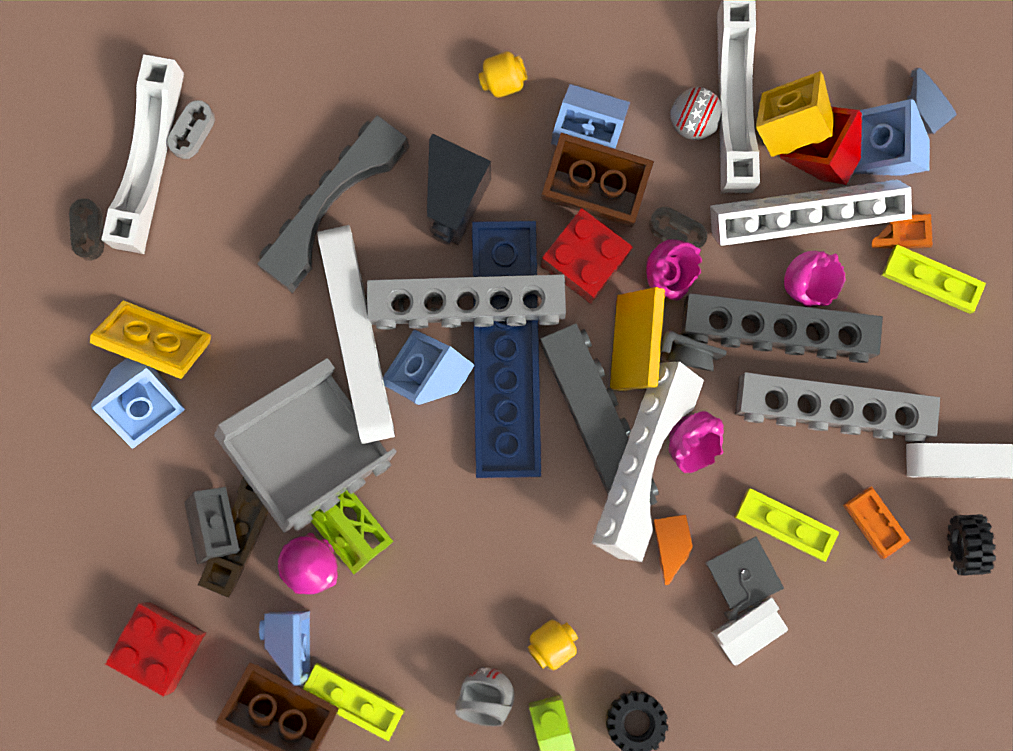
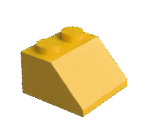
(795, 115)

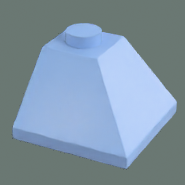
(893, 140)
(426, 369)
(136, 401)
(288, 642)

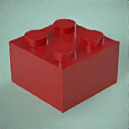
(586, 255)
(155, 648)

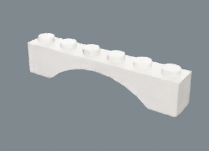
(735, 73)
(156, 105)
(626, 515)

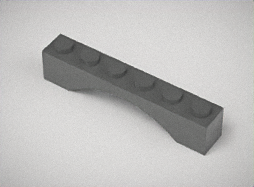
(373, 153)

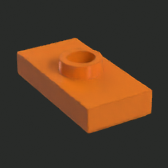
(876, 522)

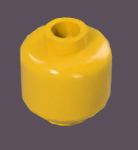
(503, 74)
(552, 644)

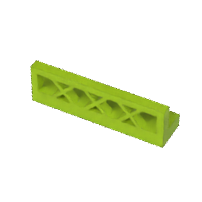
(348, 535)

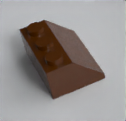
(597, 179)
(274, 714)

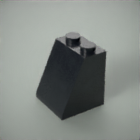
(454, 188)

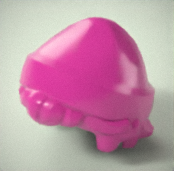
(673, 267)
(814, 278)
(696, 441)
(308, 565)

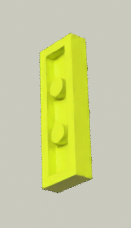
(933, 279)
(786, 524)
(355, 702)

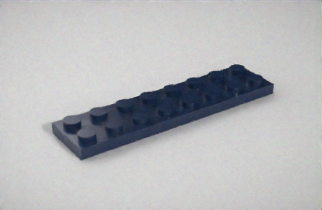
(506, 359)

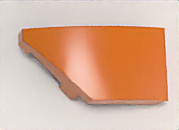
(906, 233)
(673, 544)

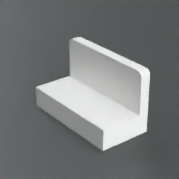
(750, 631)

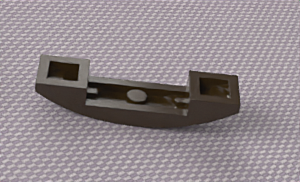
(248, 518)

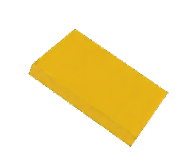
(150, 339)
(637, 339)

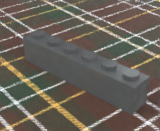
(589, 401)

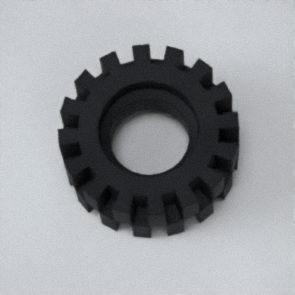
(971, 544)
(631, 702)

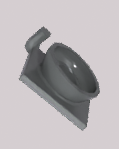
(690, 352)
(744, 576)

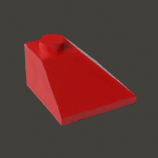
(837, 155)

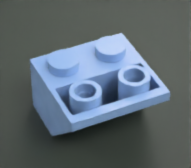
(590, 116)

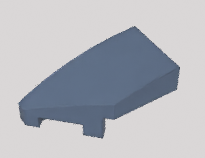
(930, 102)

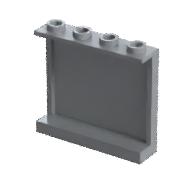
(301, 447)

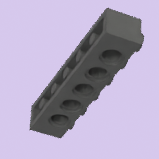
(863, 328)

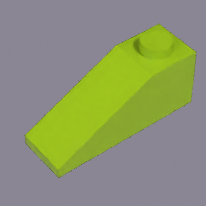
(551, 724)

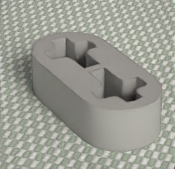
(185, 125)

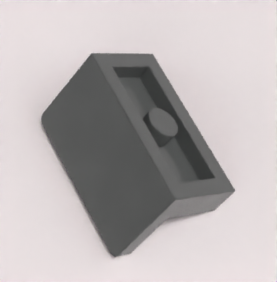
(211, 524)

